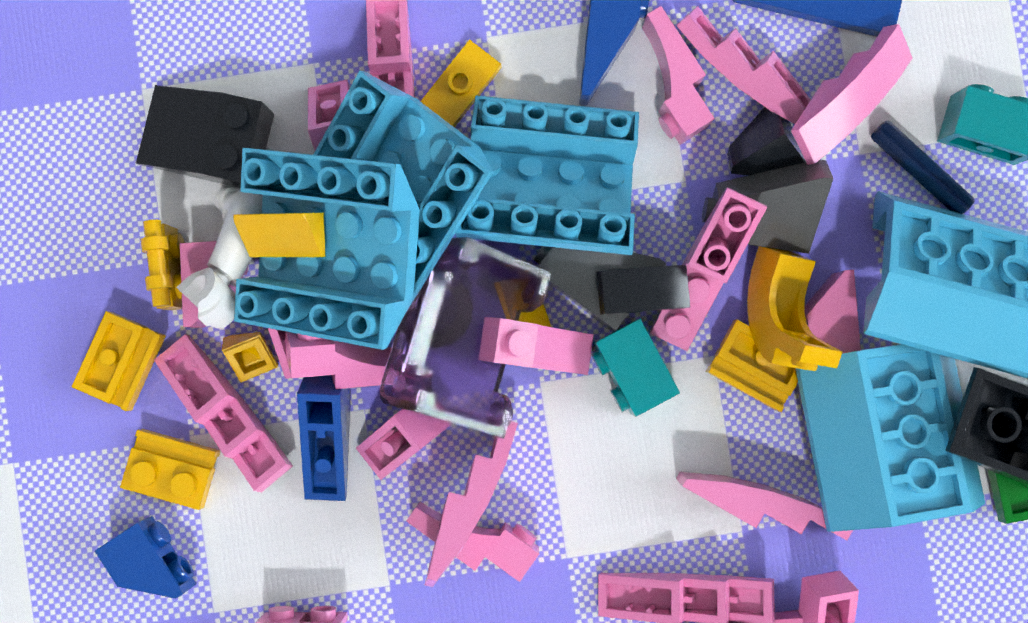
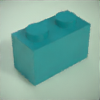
(987, 124)
(635, 369)

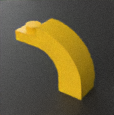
(778, 311)

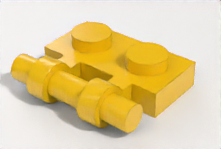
(164, 264)

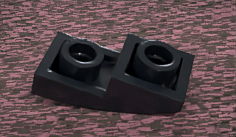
(643, 289)

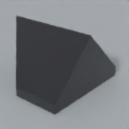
(764, 146)

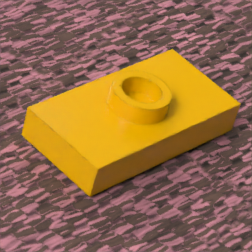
(461, 82)

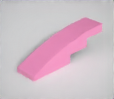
(390, 43)
(763, 79)
(847, 100)
(223, 413)
(752, 500)
(464, 511)
(686, 598)

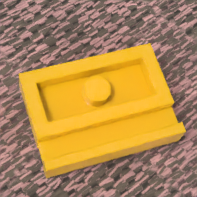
(118, 361)
(745, 369)
(170, 469)

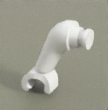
(229, 260)

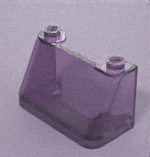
(439, 339)

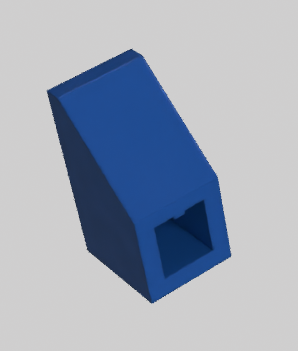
(147, 561)

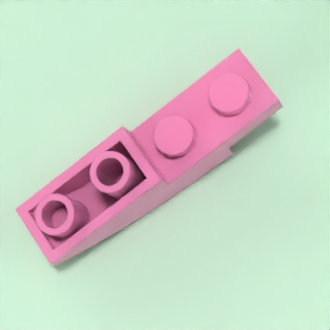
(710, 264)

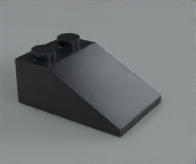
(202, 133)
(993, 425)

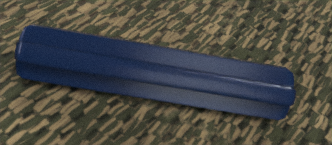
(922, 167)

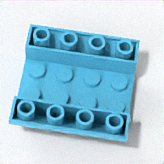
(437, 159)
(556, 175)
(369, 248)
(951, 285)
(883, 436)

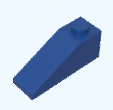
(608, 32)
(324, 438)

